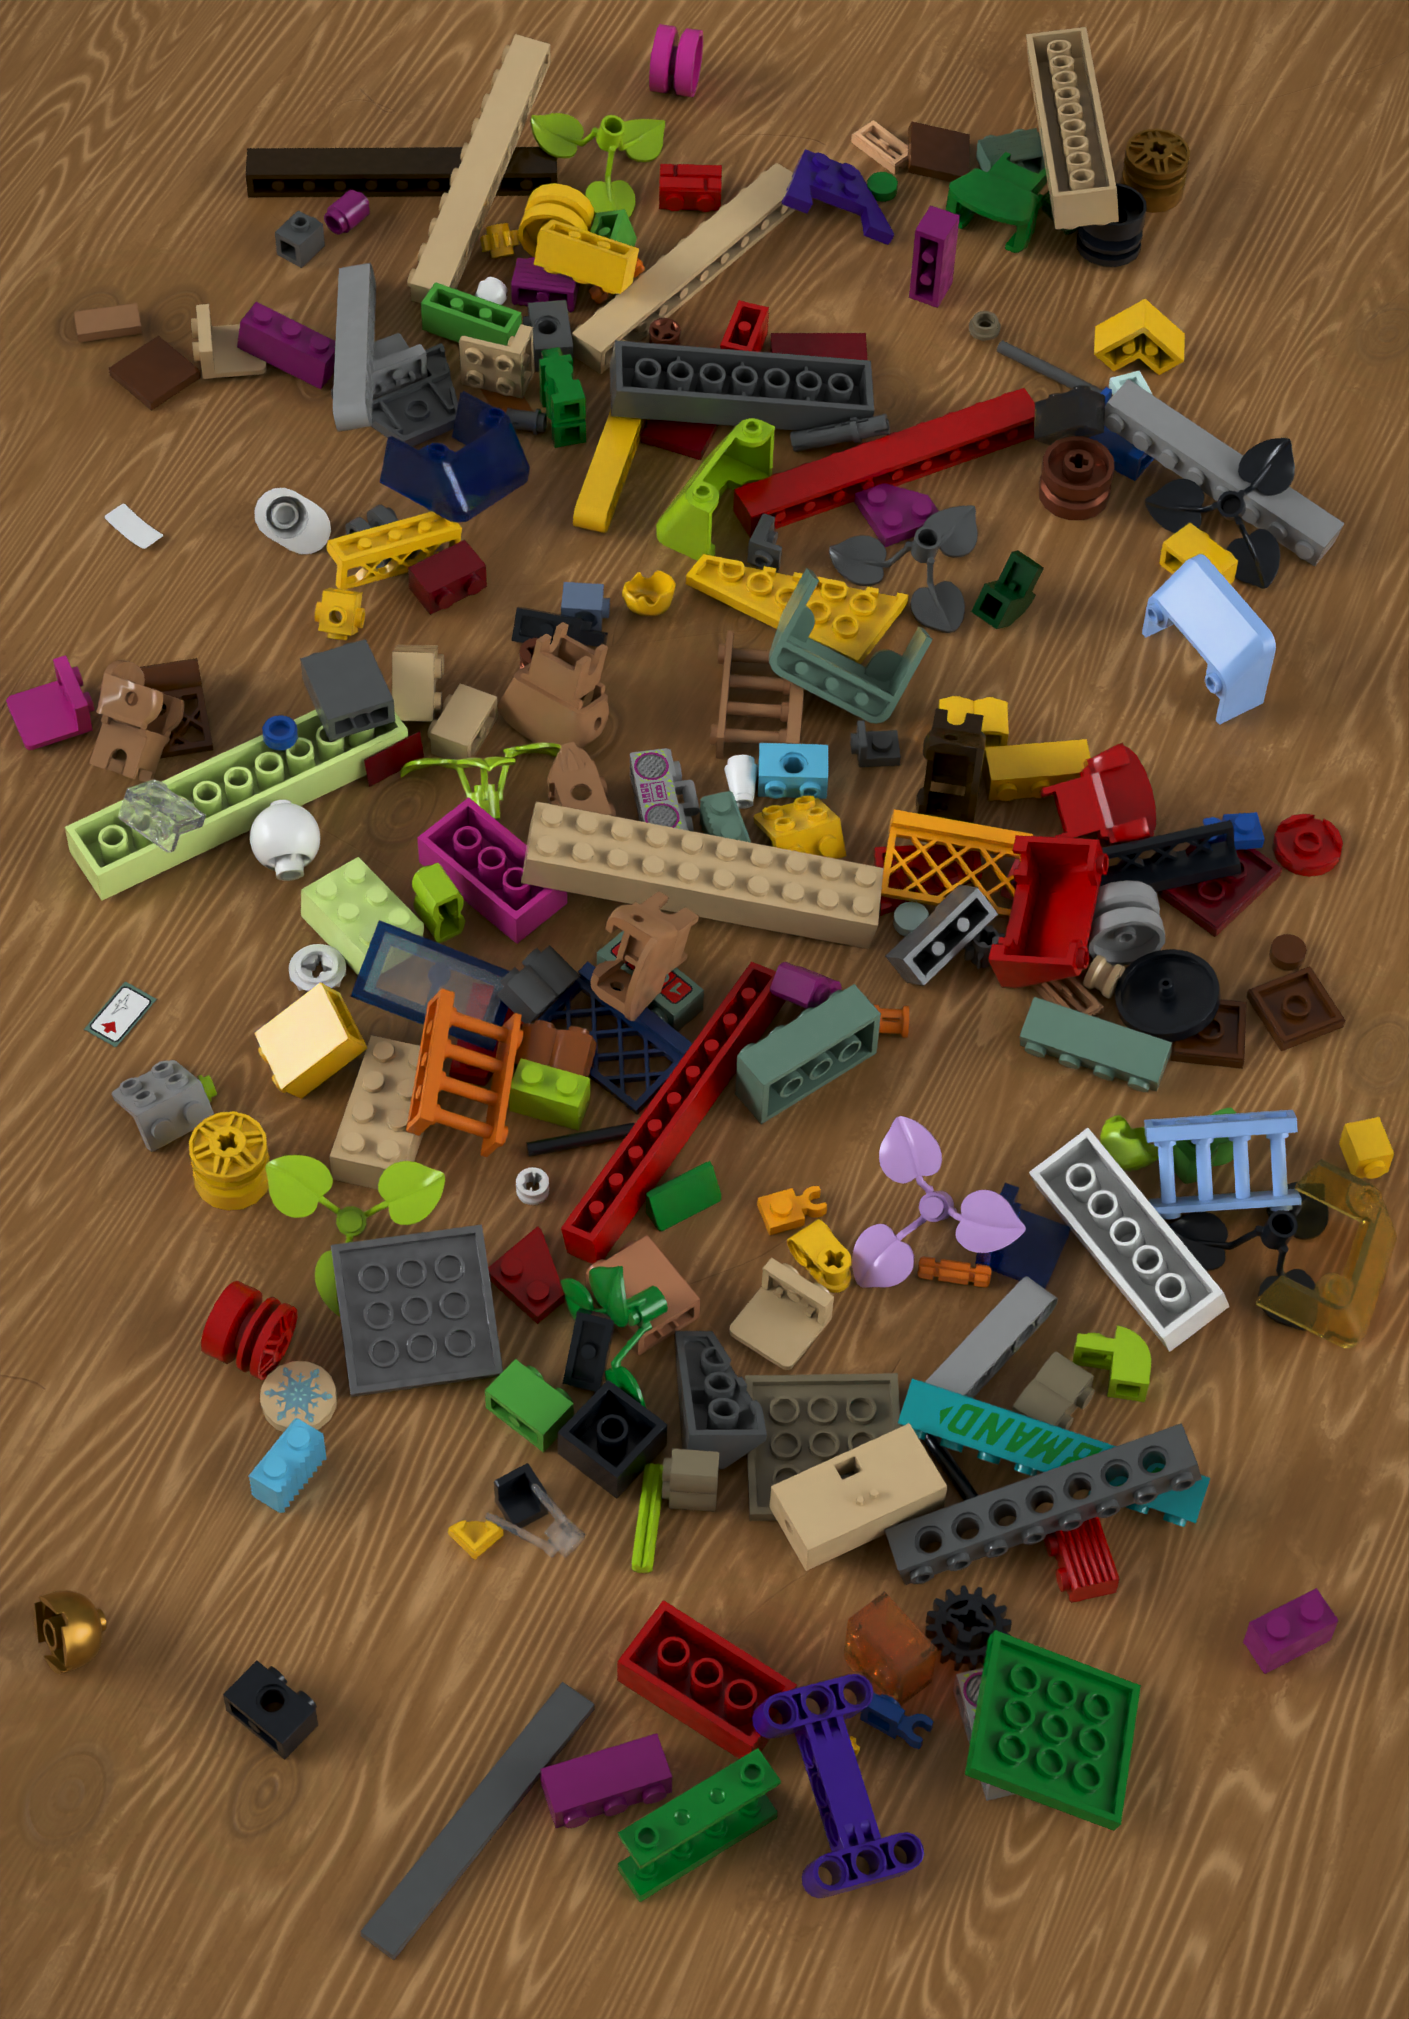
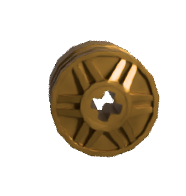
(1156, 168)

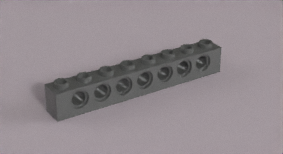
(1054, 1487)

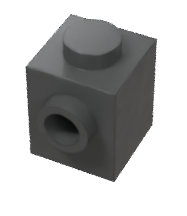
(299, 239)

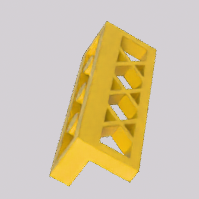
(387, 541)

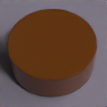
(1287, 952)

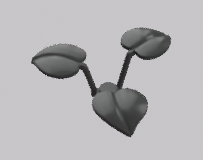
(937, 606)

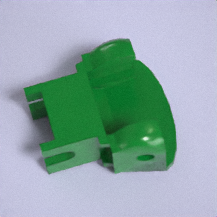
(1001, 194)

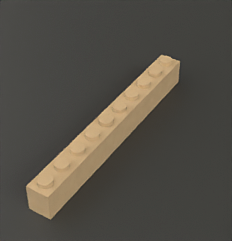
(481, 166)
(685, 269)

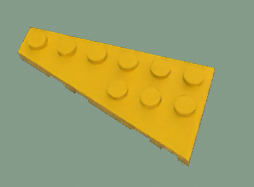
(844, 616)

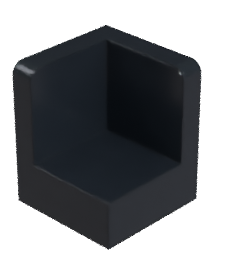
(516, 1497)

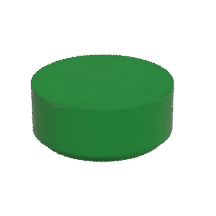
(882, 186)

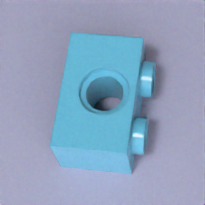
(792, 770)

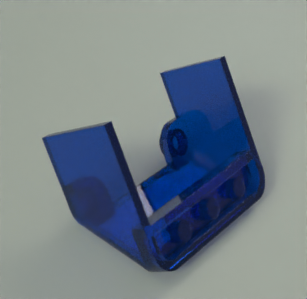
(466, 480)

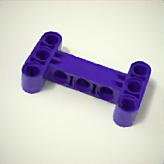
(837, 1785)

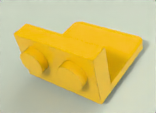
(803, 827)

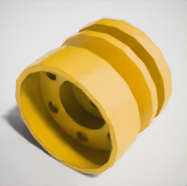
(229, 1160)

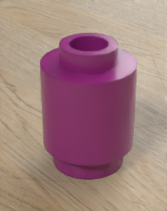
(347, 212)

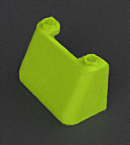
(737, 460)

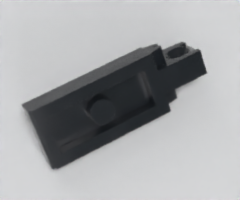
(535, 623)

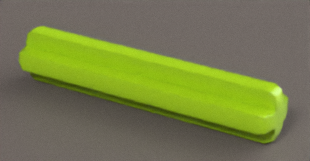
(648, 1519)

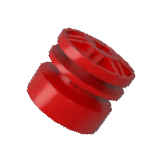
(249, 1330)

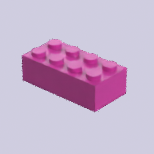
(488, 869)

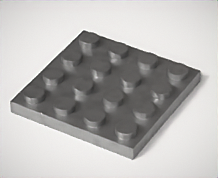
(416, 1310)

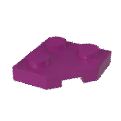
(894, 511)

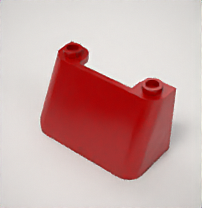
(1049, 910)

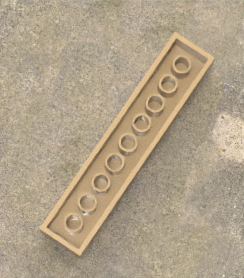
(1072, 129)
(704, 873)

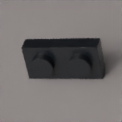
(589, 1350)

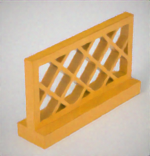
(949, 834)

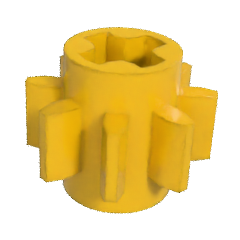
(499, 240)

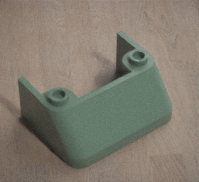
(861, 690)

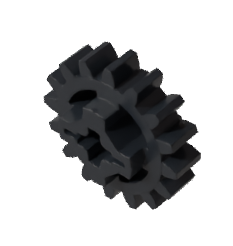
(953, 1622)

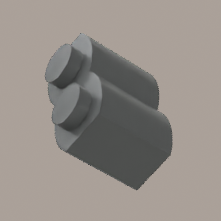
(537, 984)

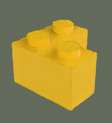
(1140, 334)

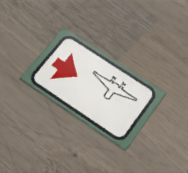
(120, 1014)

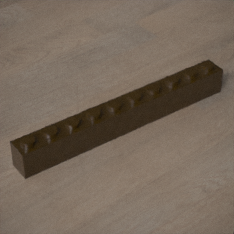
(381, 171)

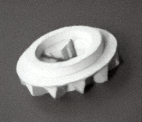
(308, 958)

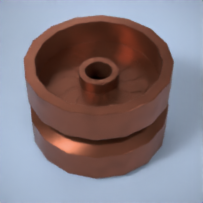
(1076, 478)

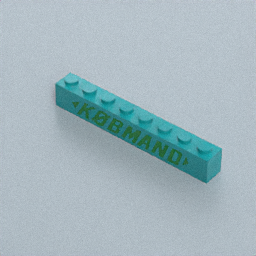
(1025, 1441)

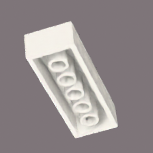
(1129, 1239)

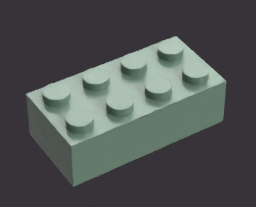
(807, 1053)

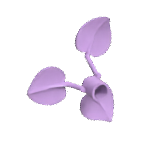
(985, 1216)

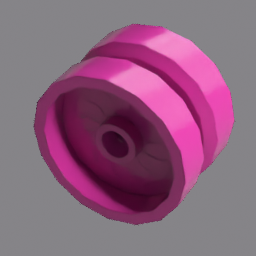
(676, 60)

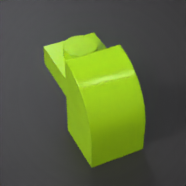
(1123, 1355)

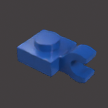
(1246, 828)
(888, 1717)

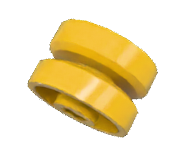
(555, 203)

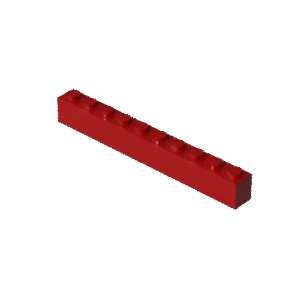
(888, 460)
(671, 1117)

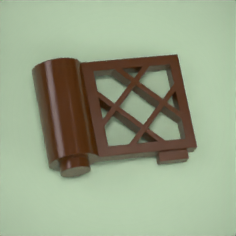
(182, 681)

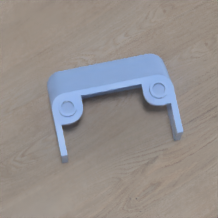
(1220, 629)

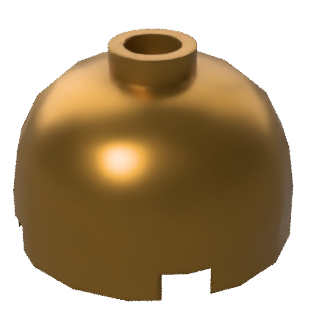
(69, 1627)

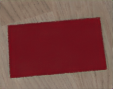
(393, 758)

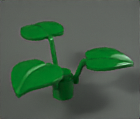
(637, 1310)

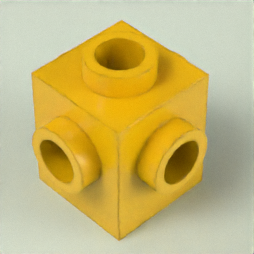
(349, 606)

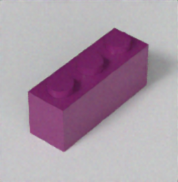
(934, 256)
(287, 345)
(606, 1781)

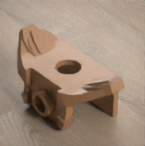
(575, 769)

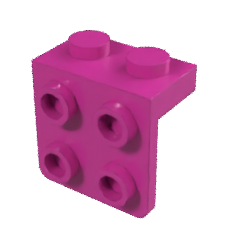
(52, 710)

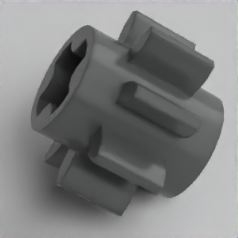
(979, 947)

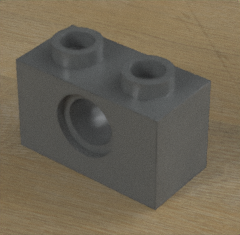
(550, 327)

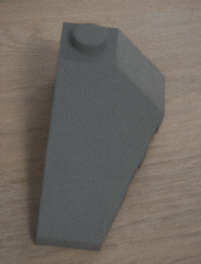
(714, 1401)

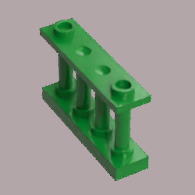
(698, 1825)

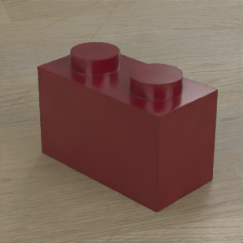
(447, 577)

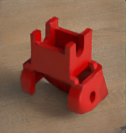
(1107, 799)

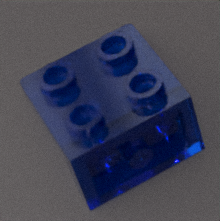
(1034, 1252)

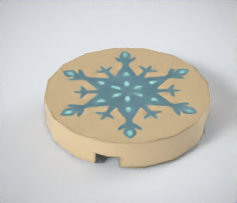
(298, 1392)

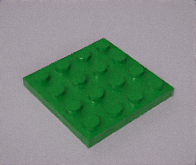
(1053, 1730)

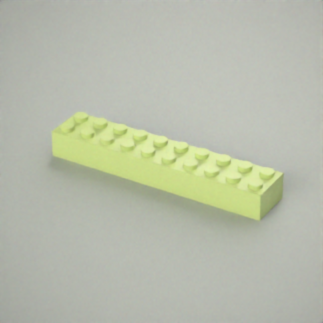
(231, 794)

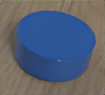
(280, 732)

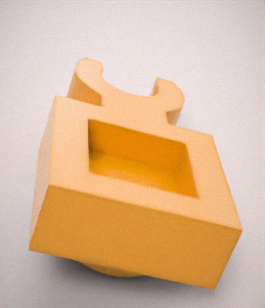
(787, 1211)

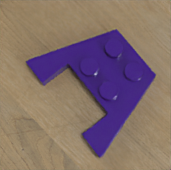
(837, 185)

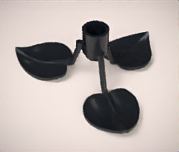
(1265, 466)
(1207, 1236)

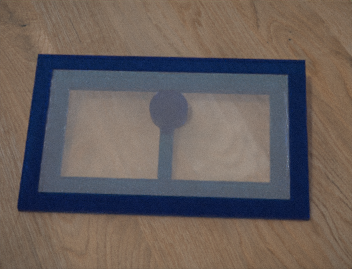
(409, 970)

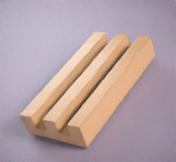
(879, 149)

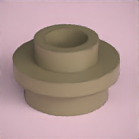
(984, 326)

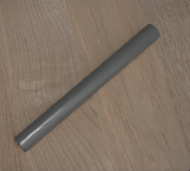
(1042, 366)

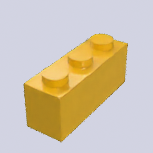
(586, 257)
(1027, 768)

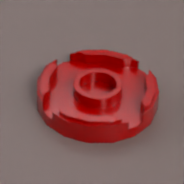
(1307, 845)

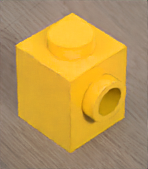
(1366, 1148)

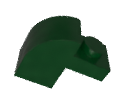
(1011, 595)

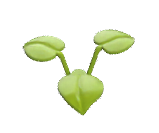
(640, 138)
(484, 794)
(301, 1181)

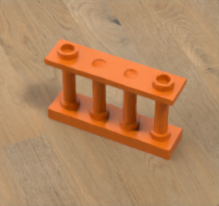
(431, 1079)

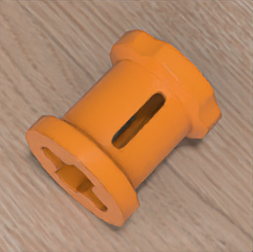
(889, 1015)

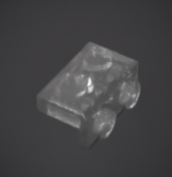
(159, 813)

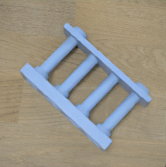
(1201, 1132)

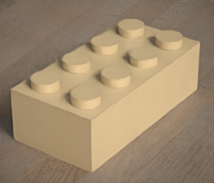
(377, 1115)

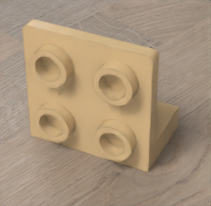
(498, 366)

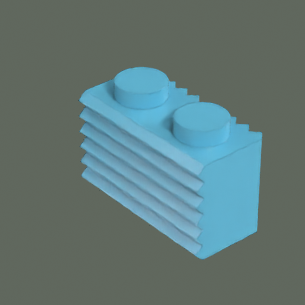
(288, 1465)

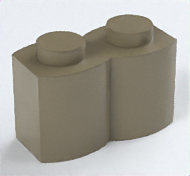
(1056, 1392)
(691, 1480)

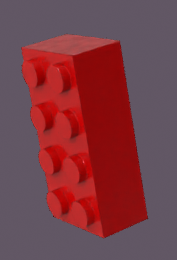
(701, 1679)

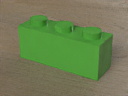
(459, 314)

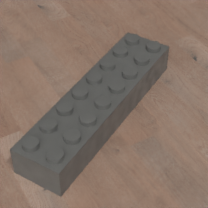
(736, 386)

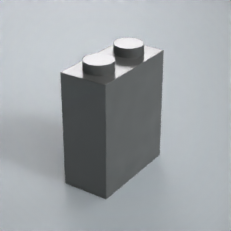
(347, 689)

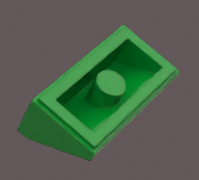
(683, 1196)

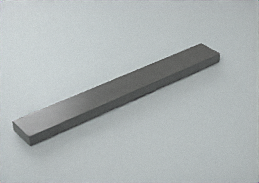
(477, 1821)

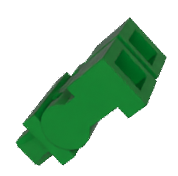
(562, 398)

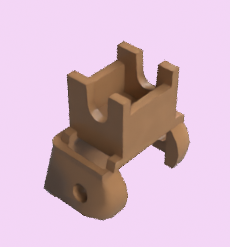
(547, 692)
(127, 703)
(650, 943)

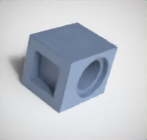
(585, 602)

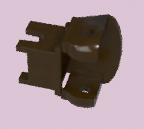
(952, 758)

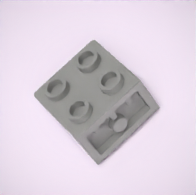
(397, 365)

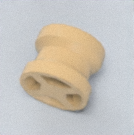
(1103, 976)

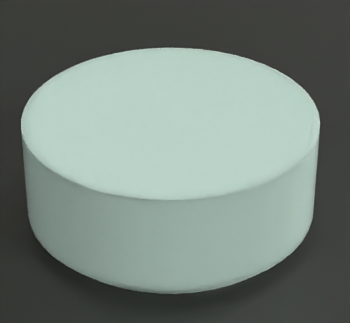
(909, 917)

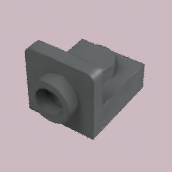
(762, 544)
(875, 747)

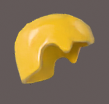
(649, 595)

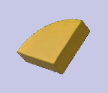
(475, 1536)

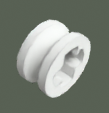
(532, 1175)

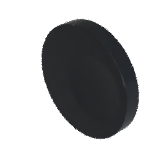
(1168, 994)

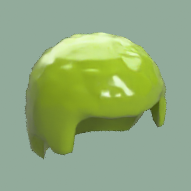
(1127, 1144)

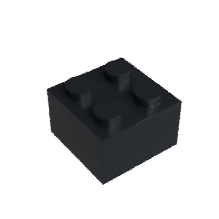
(612, 1438)

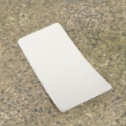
(132, 526)

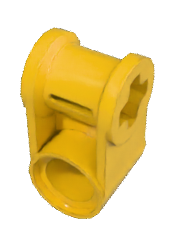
(822, 1256)

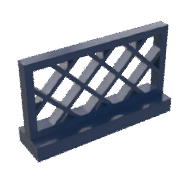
(647, 1025)

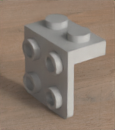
(164, 1103)

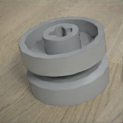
(1126, 923)

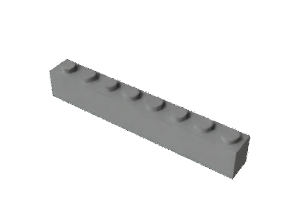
(1214, 468)

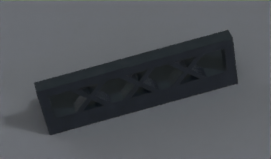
(1175, 869)

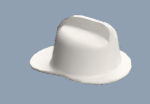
(292, 521)

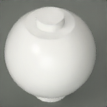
(285, 839)

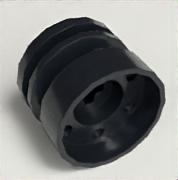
(1117, 241)

